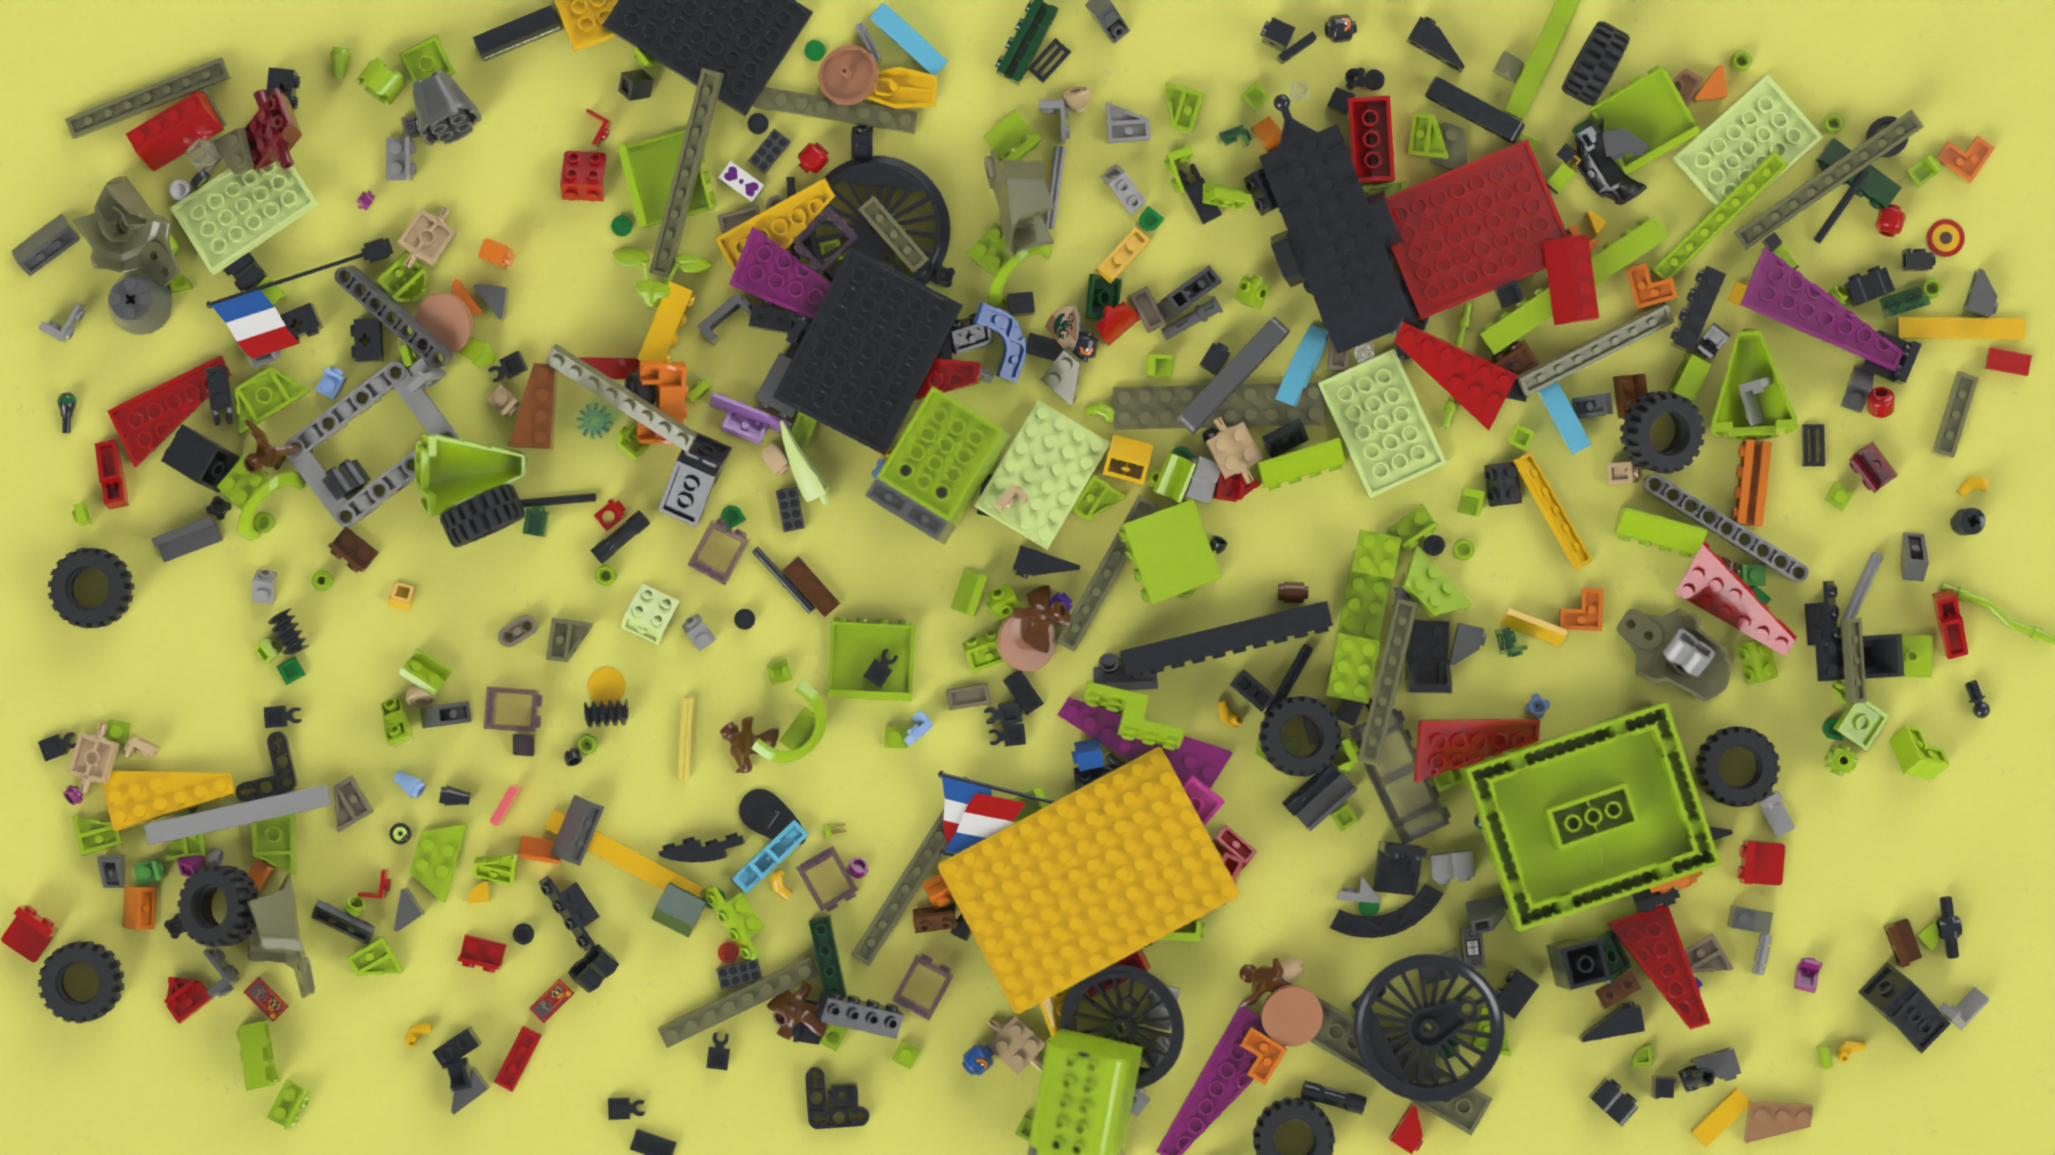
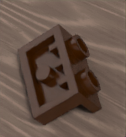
(1517, 358)
(1627, 390)
(353, 549)
(930, 919)
(1617, 990)

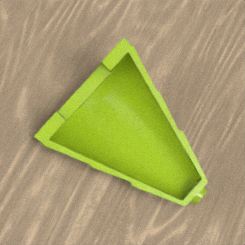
(1747, 363)
(459, 469)

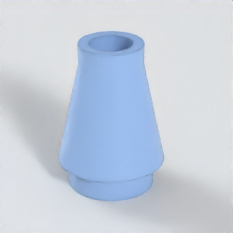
(411, 785)

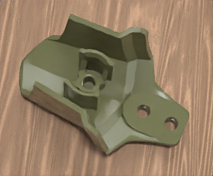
(1021, 200)
(128, 234)
(1655, 666)
(278, 934)

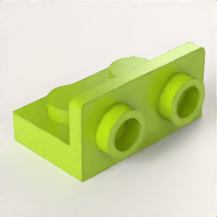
(1225, 196)
(1413, 527)
(982, 651)
(425, 672)
(288, 1104)

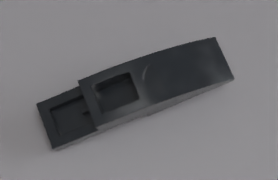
(693, 851)

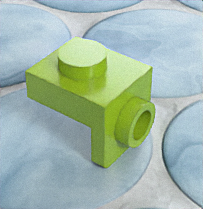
(1924, 170)
(629, 444)

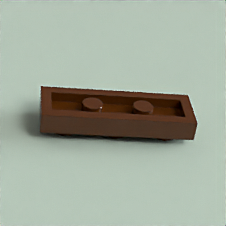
(811, 586)

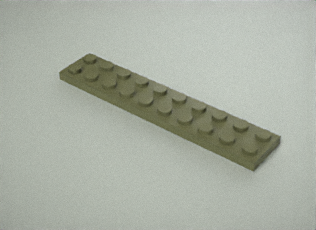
(1251, 403)
(1338, 1039)

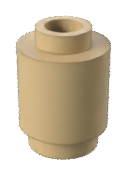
(775, 459)
(1291, 969)

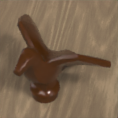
(265, 453)
(1041, 617)
(743, 741)
(1262, 979)
(793, 1008)

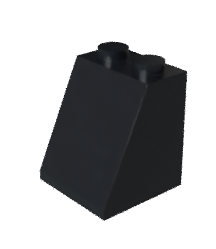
(199, 458)
(1578, 963)

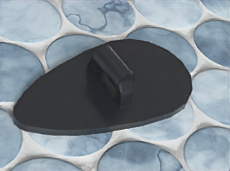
(765, 813)

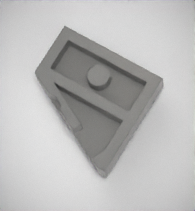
(1125, 125)

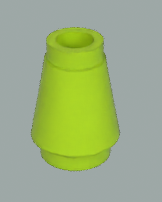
(339, 61)

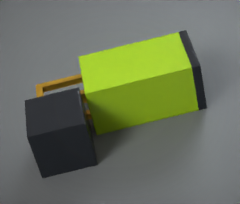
(1564, 171)
(1773, 243)

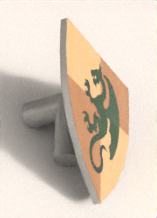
(1065, 326)

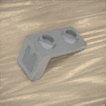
(1050, 107)
(1123, 188)
(67, 331)
(1748, 394)
(1776, 813)
(1966, 1009)

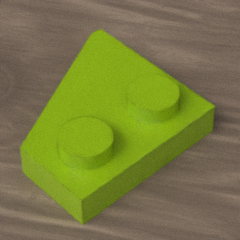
(1096, 498)
(95, 835)
(187, 847)
(375, 959)

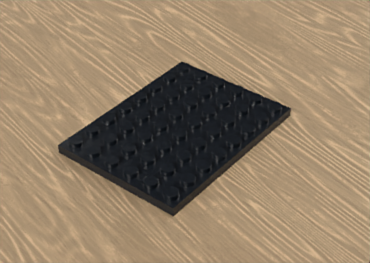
(727, 36)
(867, 351)

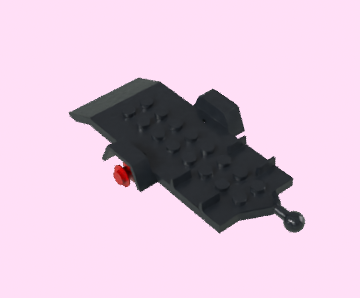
(1328, 223)

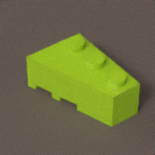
(257, 1055)

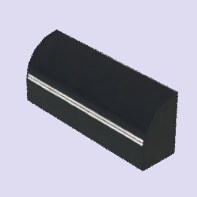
(517, 33)

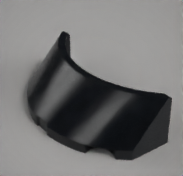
(1601, 171)

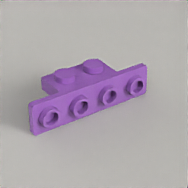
(744, 420)

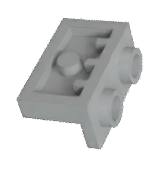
(400, 159)

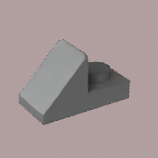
(1857, 389)
(1592, 405)

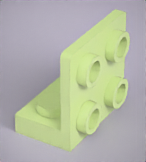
(649, 614)

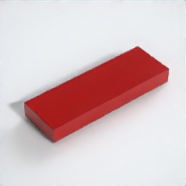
(517, 1058)

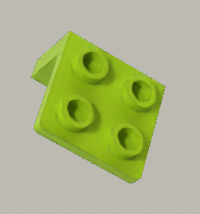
(1012, 138)

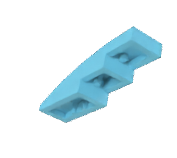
(908, 39)
(1302, 365)
(1564, 418)
(769, 856)

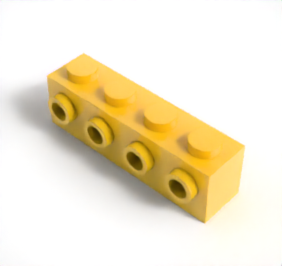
(666, 324)

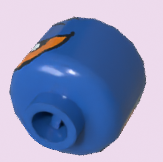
(978, 1059)

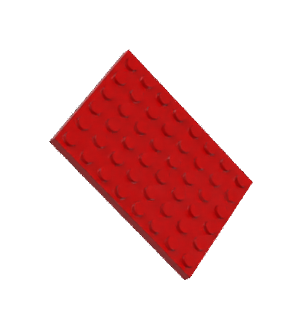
(1474, 229)

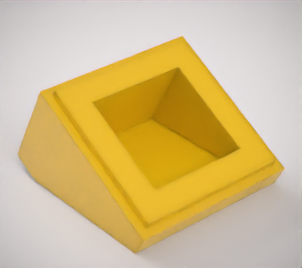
(1595, 222)
(1737, 293)
(402, 596)

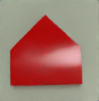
(1116, 322)
(1233, 487)
(185, 997)

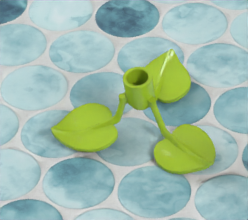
(653, 291)

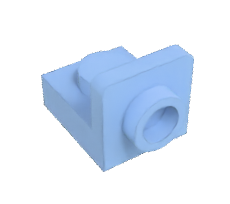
(331, 382)
(922, 725)

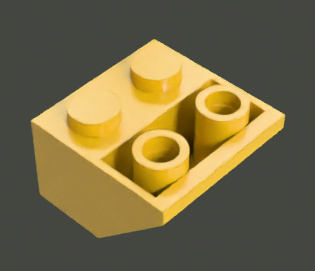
(1128, 459)

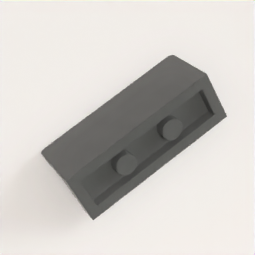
(45, 245)
(188, 538)
(1123, 682)
(1326, 802)
(577, 830)

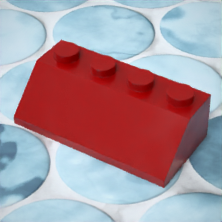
(175, 130)
(1371, 139)
(1571, 280)

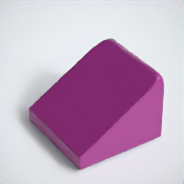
(190, 864)

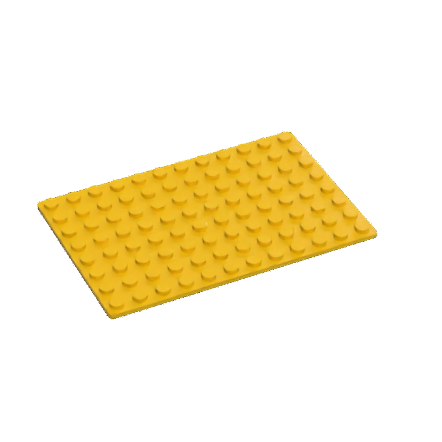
(1088, 880)

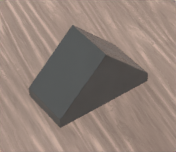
(495, 297)
(112, 870)
(407, 910)

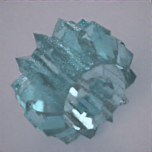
(588, 418)

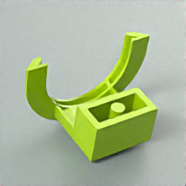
(993, 258)
(251, 489)
(802, 734)

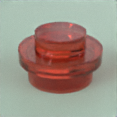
(728, 952)

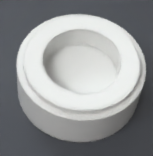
(180, 189)

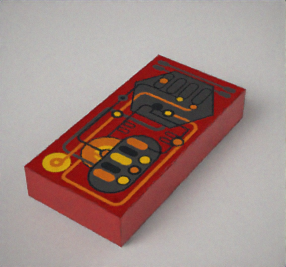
(265, 999)
(551, 1000)

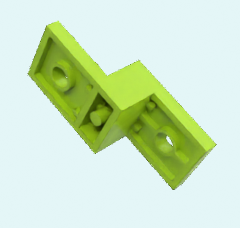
(1132, 720)

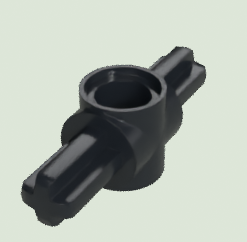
(1949, 927)

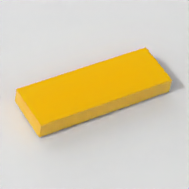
(1122, 255)
(1534, 627)
(1720, 1117)

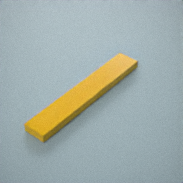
(1960, 328)
(1552, 511)

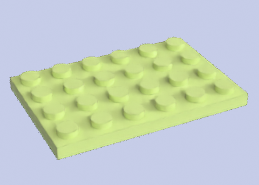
(1744, 138)
(242, 212)
(1382, 423)
(1052, 464)

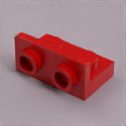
(482, 953)

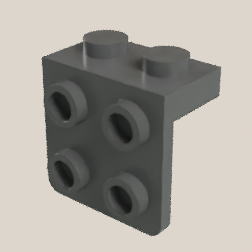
(228, 972)

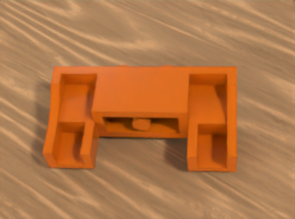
(669, 394)

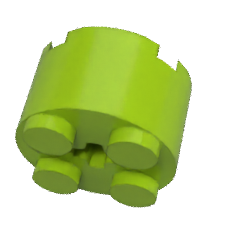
(381, 82)

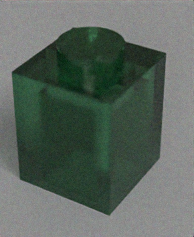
(536, 521)

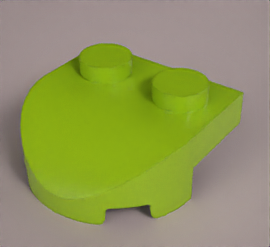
(402, 282)

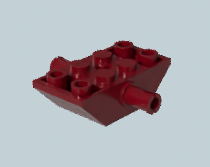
(272, 130)

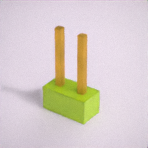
(827, 831)

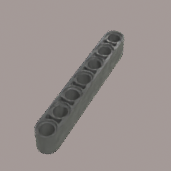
(403, 318)
(1233, 375)

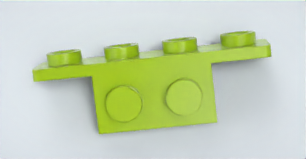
(738, 919)

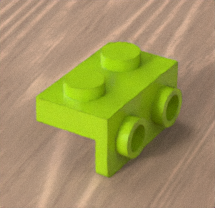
(1757, 662)
(1349, 749)

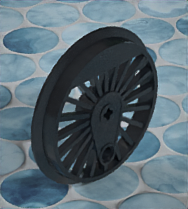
(891, 173)
(1445, 1019)

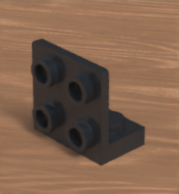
(1909, 355)

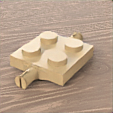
(426, 237)
(1234, 450)
(93, 758)
(1016, 1044)

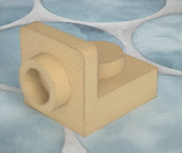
(504, 401)
(1623, 473)
(1008, 500)
(145, 747)

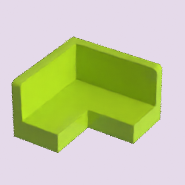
(1915, 755)

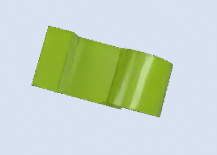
(833, 1036)

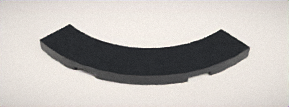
(1388, 923)

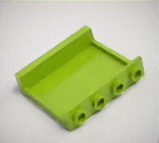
(1650, 111)
(649, 177)
(1169, 552)
(857, 646)

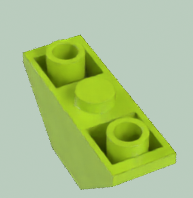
(396, 722)

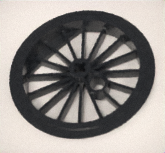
(1070, 1012)

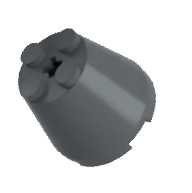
(443, 109)
(151, 306)

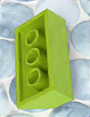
(1300, 463)
(1659, 531)

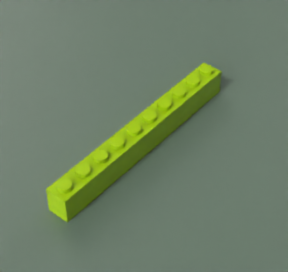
(1605, 264)

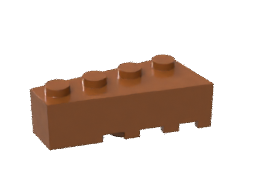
(537, 411)

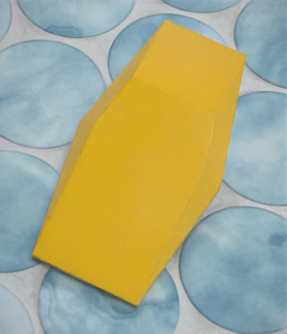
(905, 88)

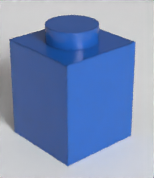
(1088, 754)

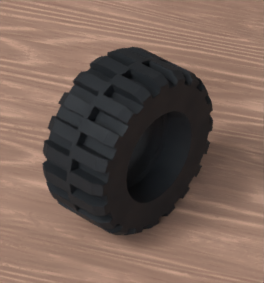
(1595, 63)
(1685, 440)
(482, 515)
(63, 582)
(1320, 715)
(1765, 772)
(197, 906)
(53, 986)
(1289, 1109)

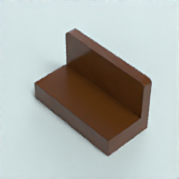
(1902, 942)

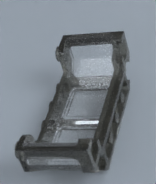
(1408, 804)

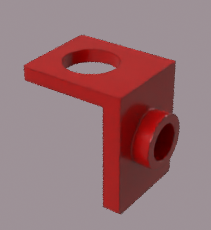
(603, 131)
(618, 510)
(385, 884)

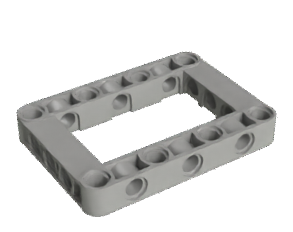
(345, 410)

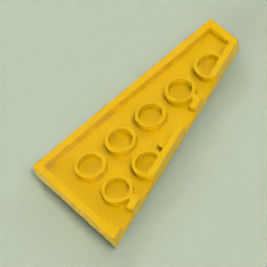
(780, 222)
(149, 795)

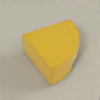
(479, 893)

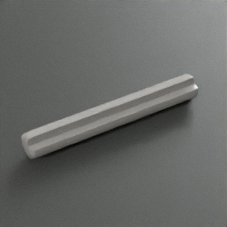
(1054, 184)
(1862, 586)

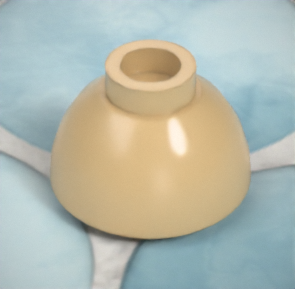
(1077, 98)
(418, 697)

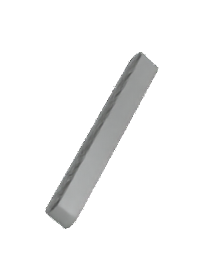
(1735, 528)
(237, 814)

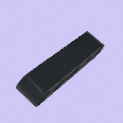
(1474, 110)

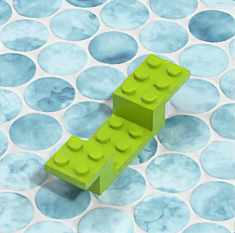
(1362, 616)

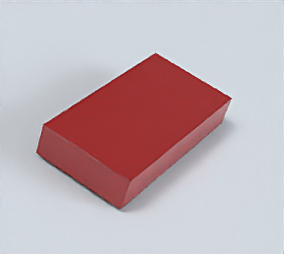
(2008, 362)

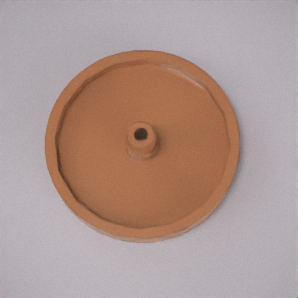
(848, 75)
(447, 319)
(1016, 650)
(1292, 1015)

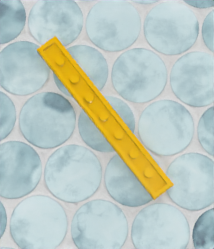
(629, 859)

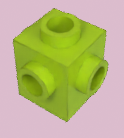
(1252, 292)
(1002, 601)
(1833, 760)

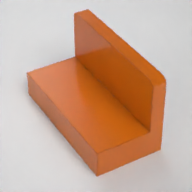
(537, 850)
(261, 874)
(139, 907)

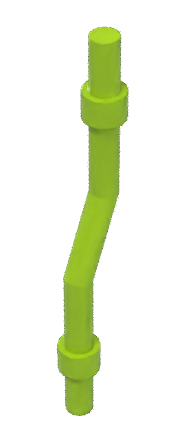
(1462, 324)
(2034, 632)

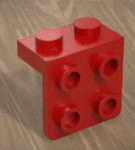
(583, 176)
(1761, 863)
(29, 933)

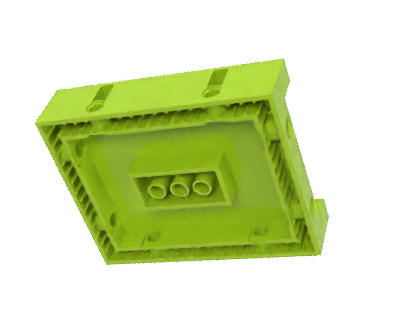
(1590, 815)

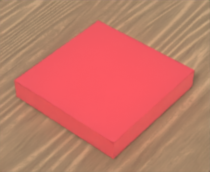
(505, 805)

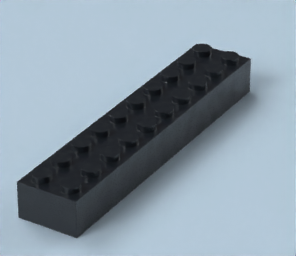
(1226, 638)

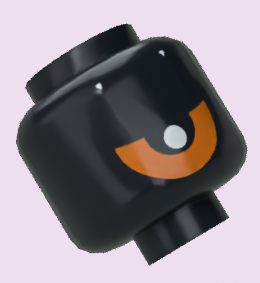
(1340, 28)
(1086, 346)

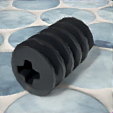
(1962, 527)
(288, 633)
(606, 713)

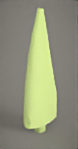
(805, 473)

